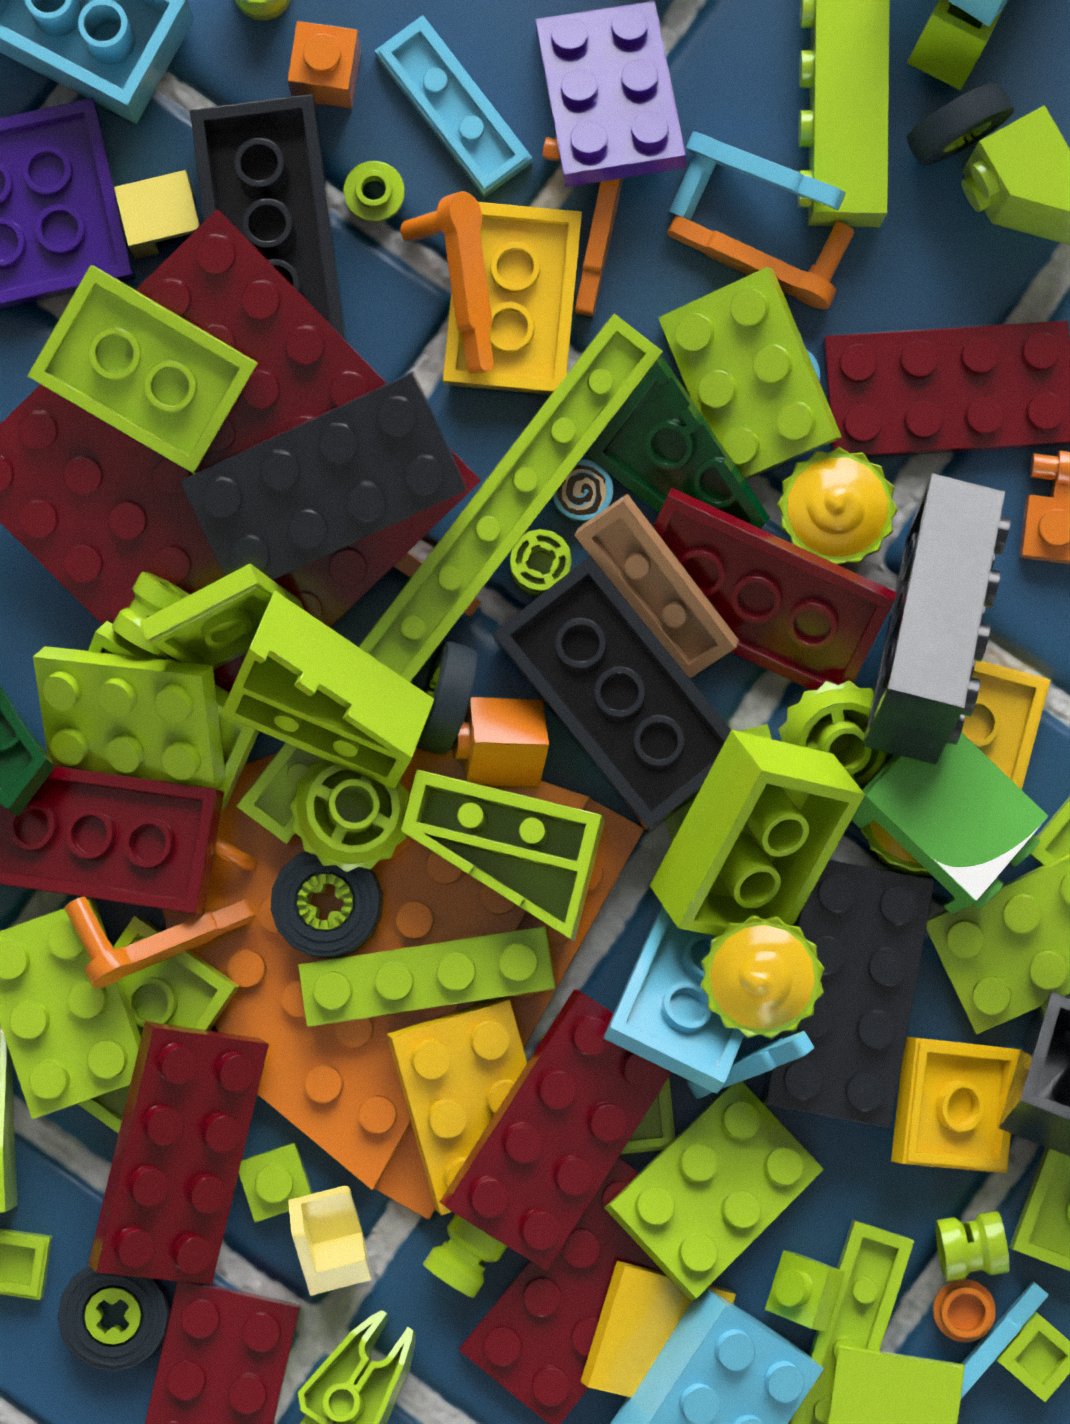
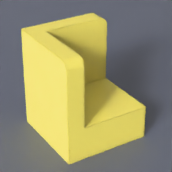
(156, 211)
(329, 1240)

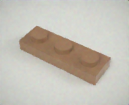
(656, 586)

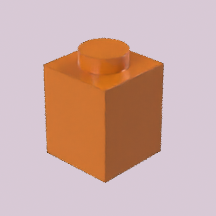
(325, 63)
(503, 742)

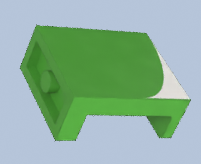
(954, 819)

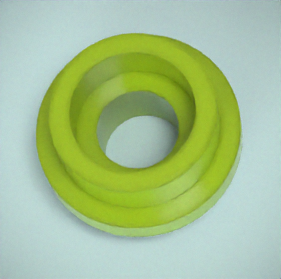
(379, 209)

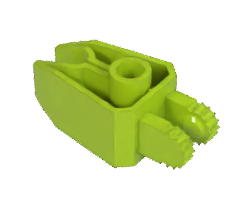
(351, 1385)

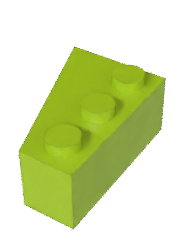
(327, 696)
(511, 843)

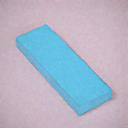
(453, 106)

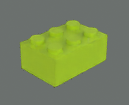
(756, 835)

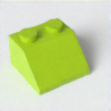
(1023, 177)

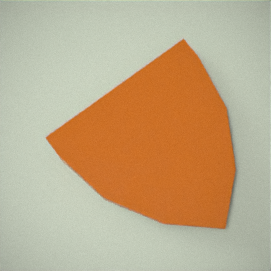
(342, 1076)

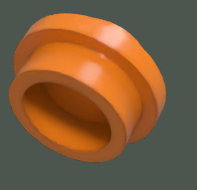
(964, 1310)

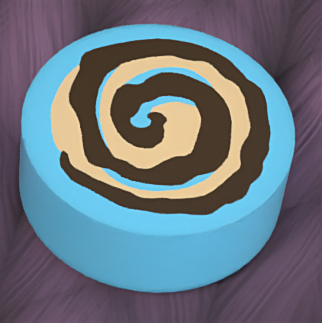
(584, 492)

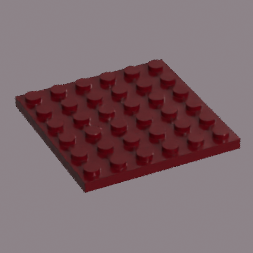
(111, 507)

